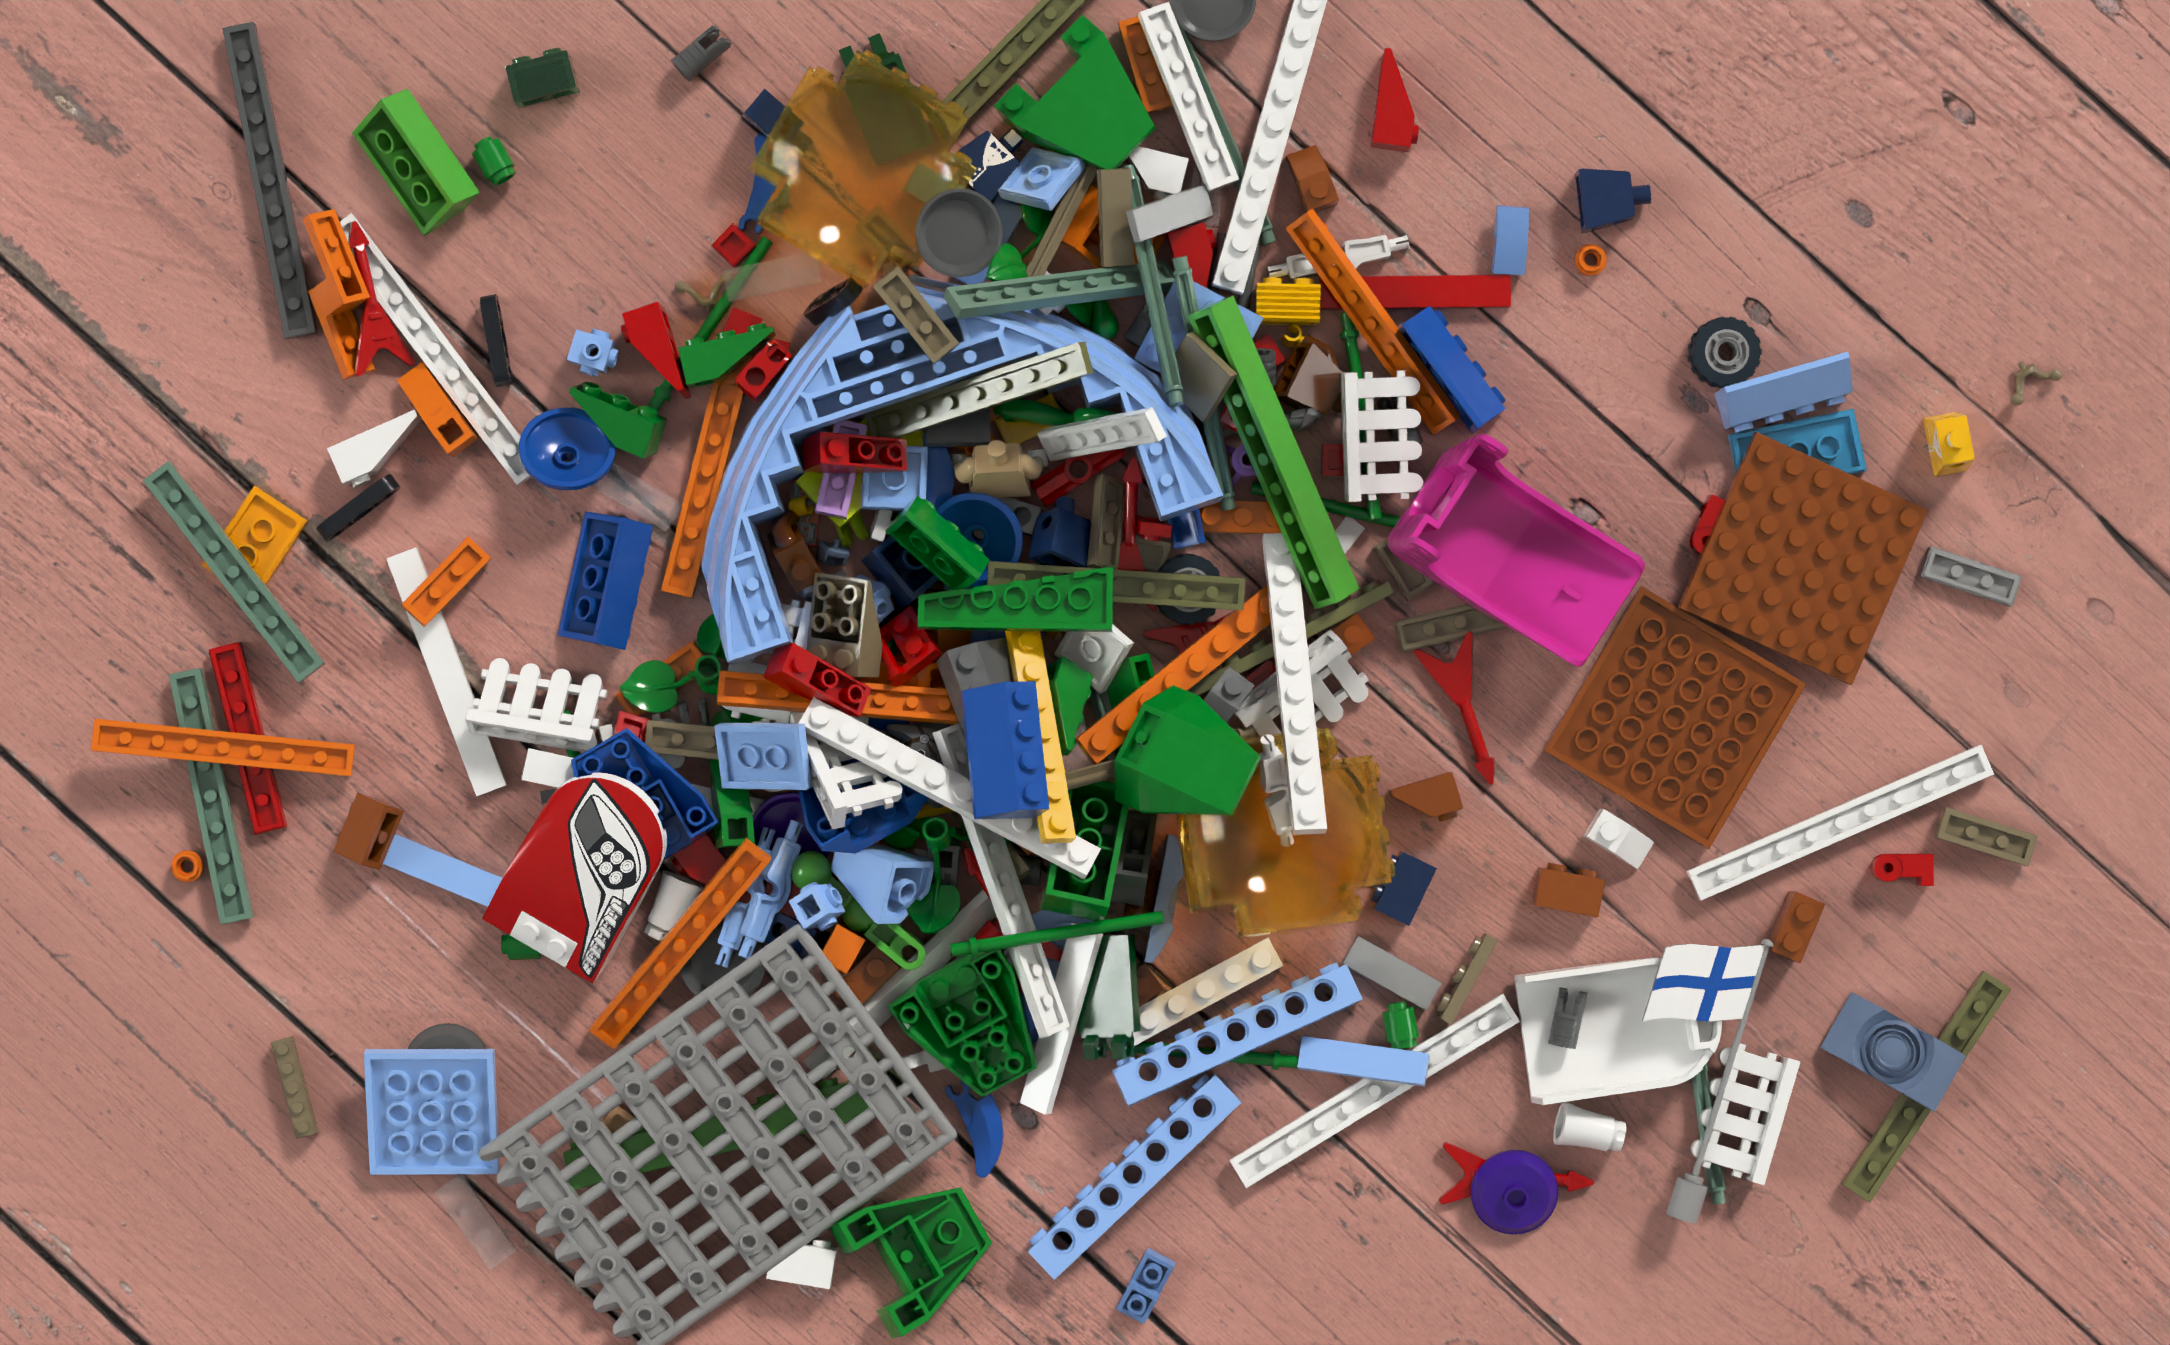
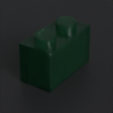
(542, 77)

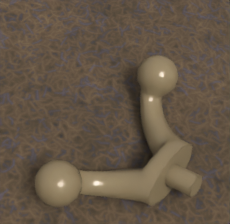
(681, 287)
(2017, 399)

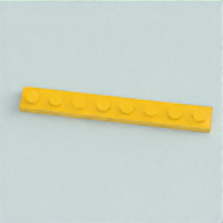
(1029, 664)

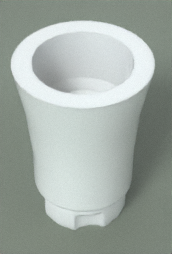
(671, 901)
(1587, 1129)

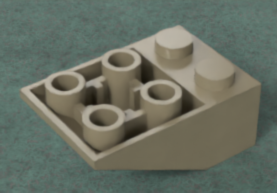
(845, 625)

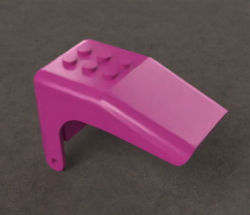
(1514, 552)

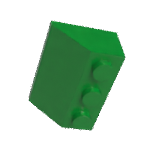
(938, 544)

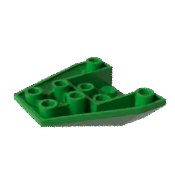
(1182, 759)
(970, 1020)

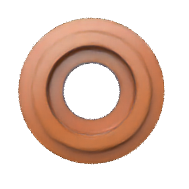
(1597, 252)
(177, 866)

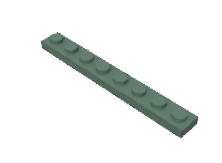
(1051, 290)
(234, 572)
(213, 803)

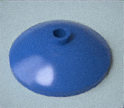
(563, 436)
(994, 518)

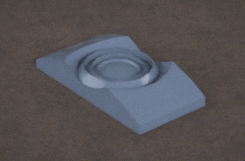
(1166, 897)
(1893, 1051)

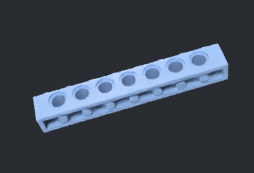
(1343, 996)
(1057, 1259)

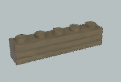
(294, 1087)

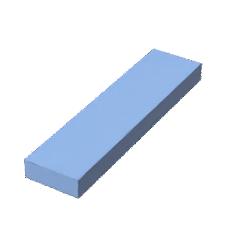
(442, 870)
(1363, 1061)

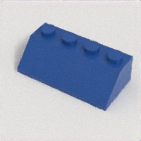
(1452, 369)
(605, 580)
(1005, 751)

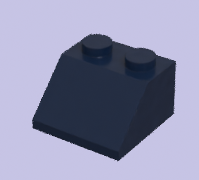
(899, 571)

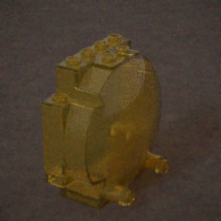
(859, 166)
(1298, 887)

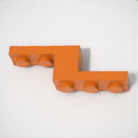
(339, 292)

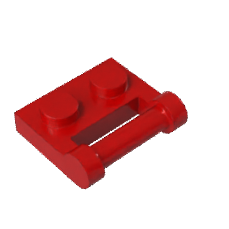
(915, 645)

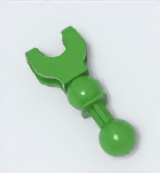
(889, 938)

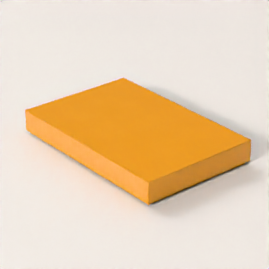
(264, 532)

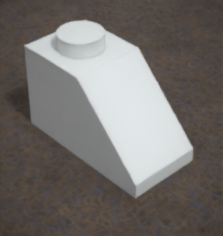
(1159, 171)
(1618, 838)
(808, 1266)

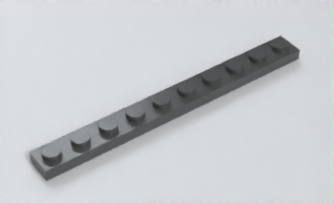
(269, 180)

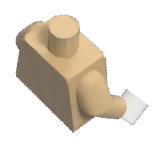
(999, 469)

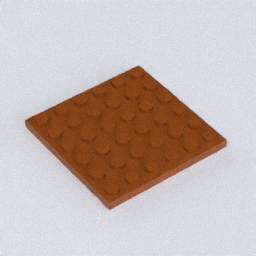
(1803, 558)
(1674, 717)

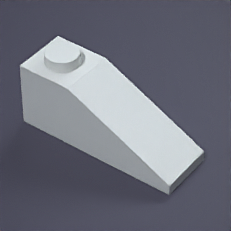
(369, 451)

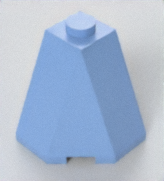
(884, 880)

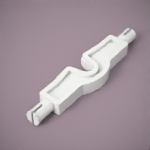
(1358, 252)
(1274, 779)

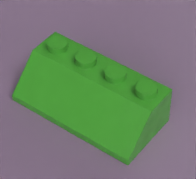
(415, 161)

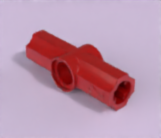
(1060, 481)

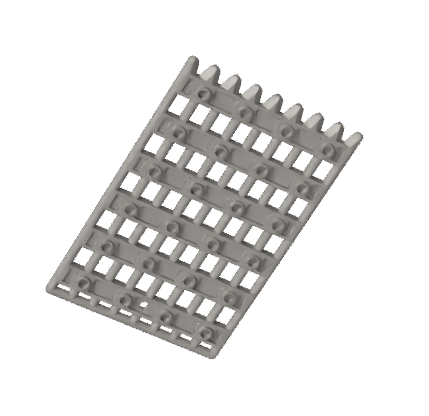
(588, 1237)

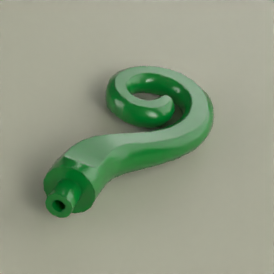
(1039, 413)

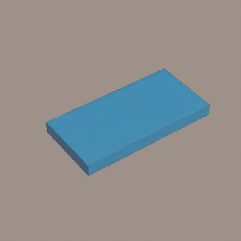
(1825, 437)

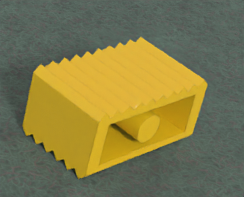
(1288, 302)

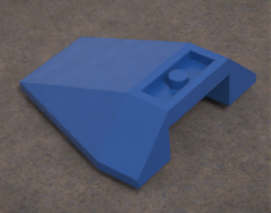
(680, 805)
(863, 829)

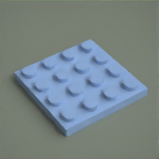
(430, 1110)

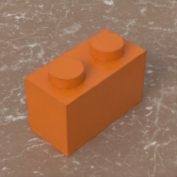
(844, 948)

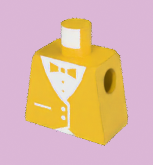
(1949, 443)

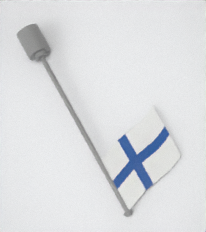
(1705, 986)

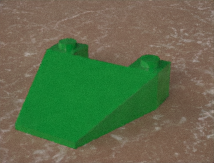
(1088, 110)
(925, 1245)

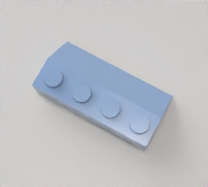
(1785, 391)

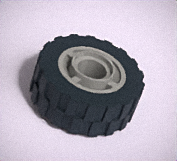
(1743, 346)
(1188, 565)

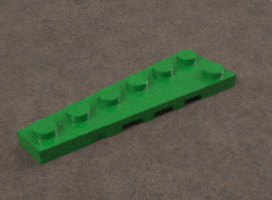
(1045, 604)

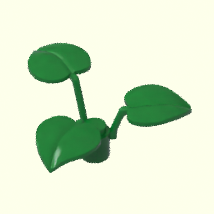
(1008, 262)
(653, 685)
(942, 901)

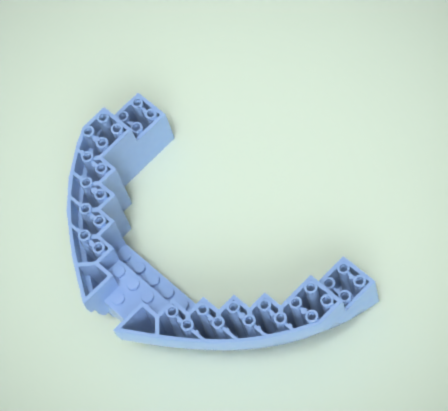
(874, 362)

